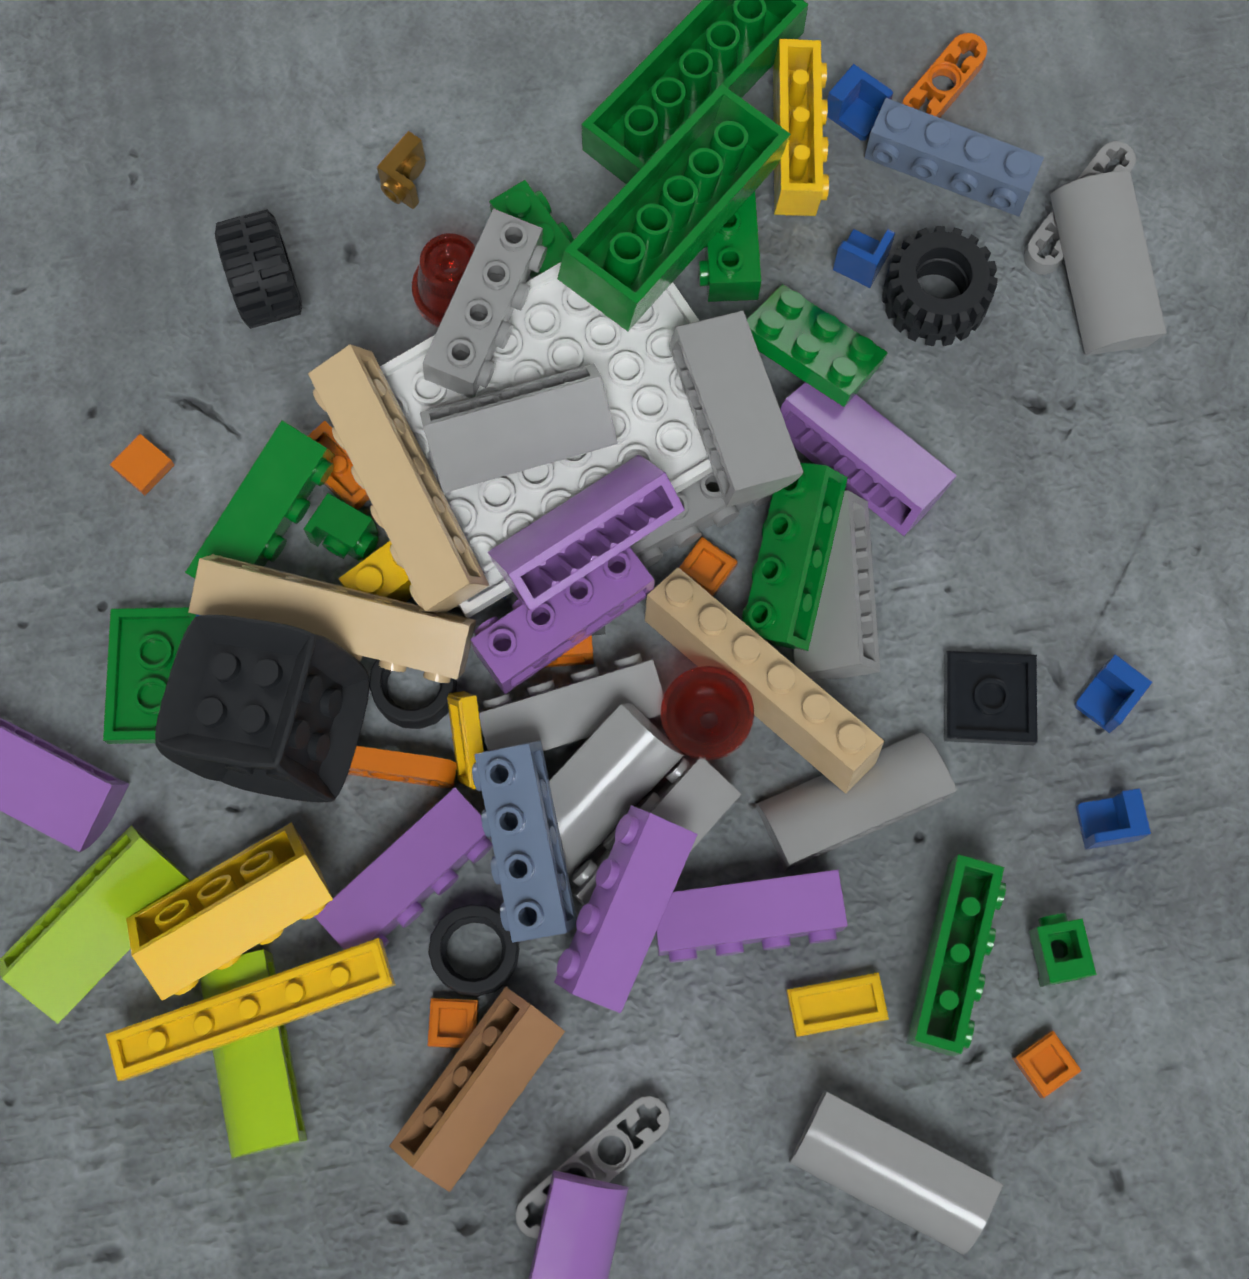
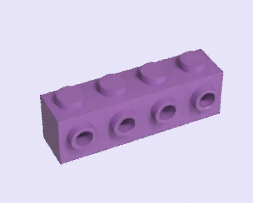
(532, 639)
(407, 874)
(624, 909)
(752, 913)

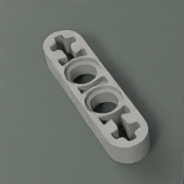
(1049, 227)
(590, 1162)

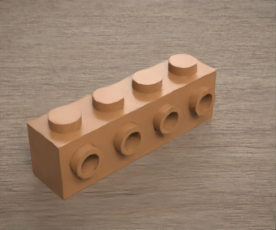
(478, 1089)

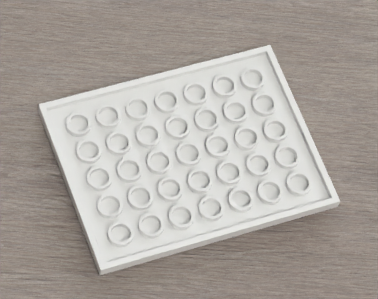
(550, 337)

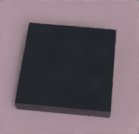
(990, 698)

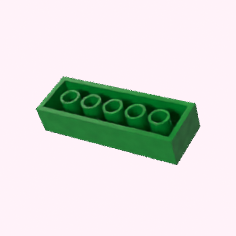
(710, 47)
(672, 207)

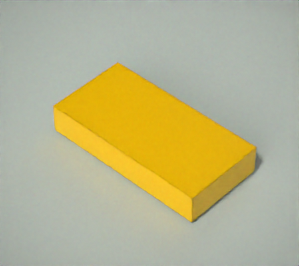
(465, 733)
(837, 1004)

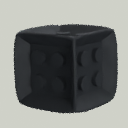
(263, 708)

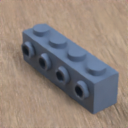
(952, 157)
(524, 841)

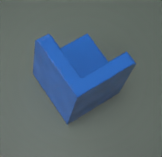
(857, 102)
(863, 256)
(1112, 694)
(1113, 820)

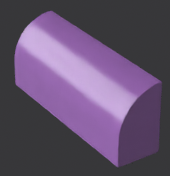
(874, 454)
(586, 531)
(55, 789)
(578, 1228)

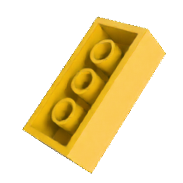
(227, 912)

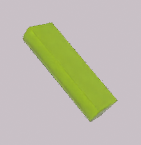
(87, 925)
(255, 1072)

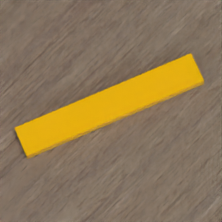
(250, 1009)

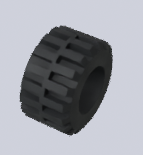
(943, 255)
(258, 268)

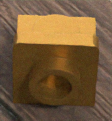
(400, 168)

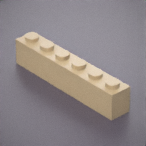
(397, 480)
(356, 620)
(780, 691)

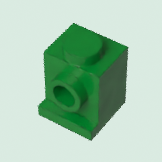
(342, 529)
(1077, 956)

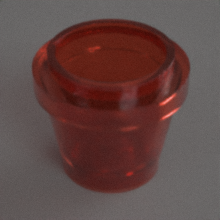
(430, 283)
(705, 692)

